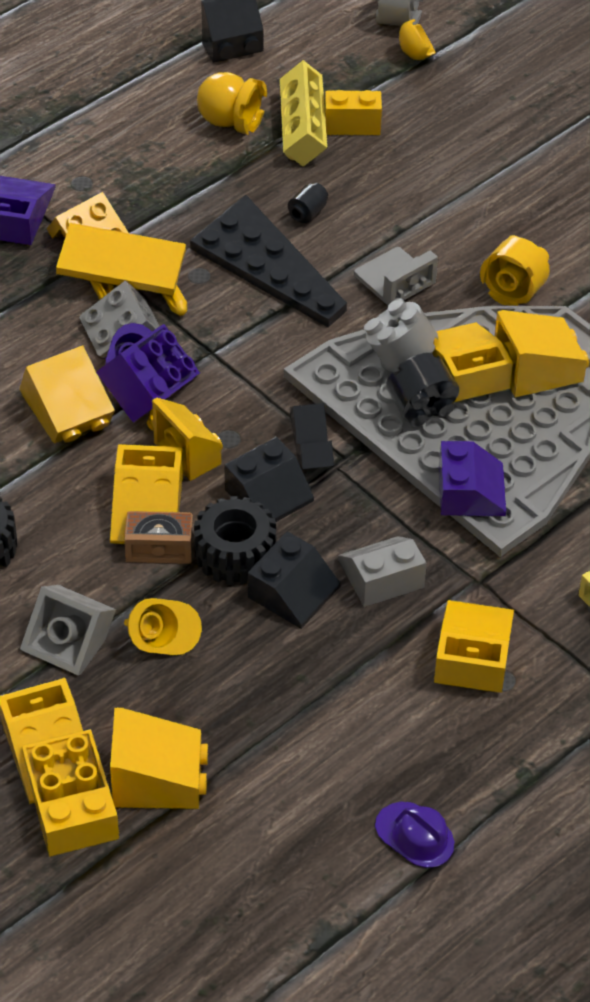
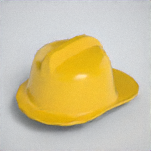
(164, 626)

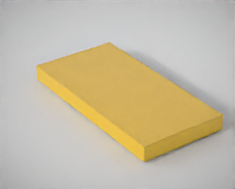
(121, 256)

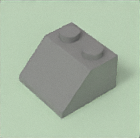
(384, 569)
(66, 628)

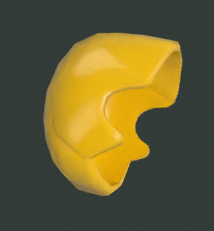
(415, 41)

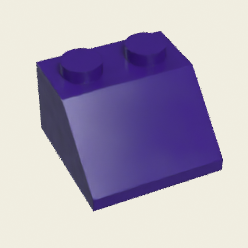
(470, 480)

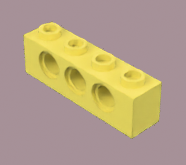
(303, 113)

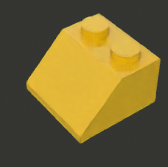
(353, 112)
(180, 428)

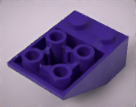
(22, 208)
(146, 371)

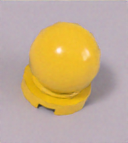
(230, 101)

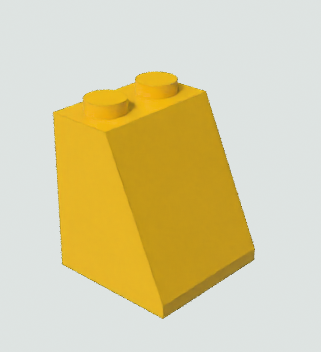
(541, 352)
(67, 395)
(156, 762)

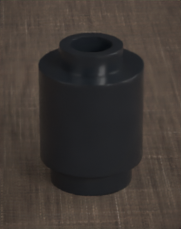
(308, 202)

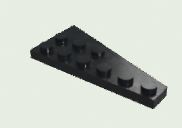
(259, 253)

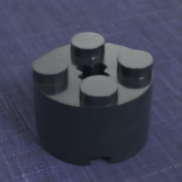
(423, 388)

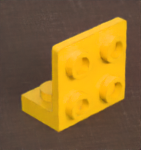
(93, 212)

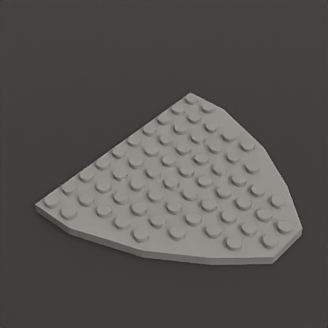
(535, 436)

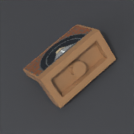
(158, 537)

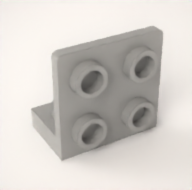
(398, 274)
(113, 311)

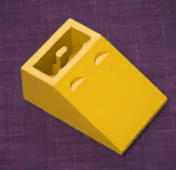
(474, 360)
(145, 481)
(473, 646)
(37, 716)
(71, 793)

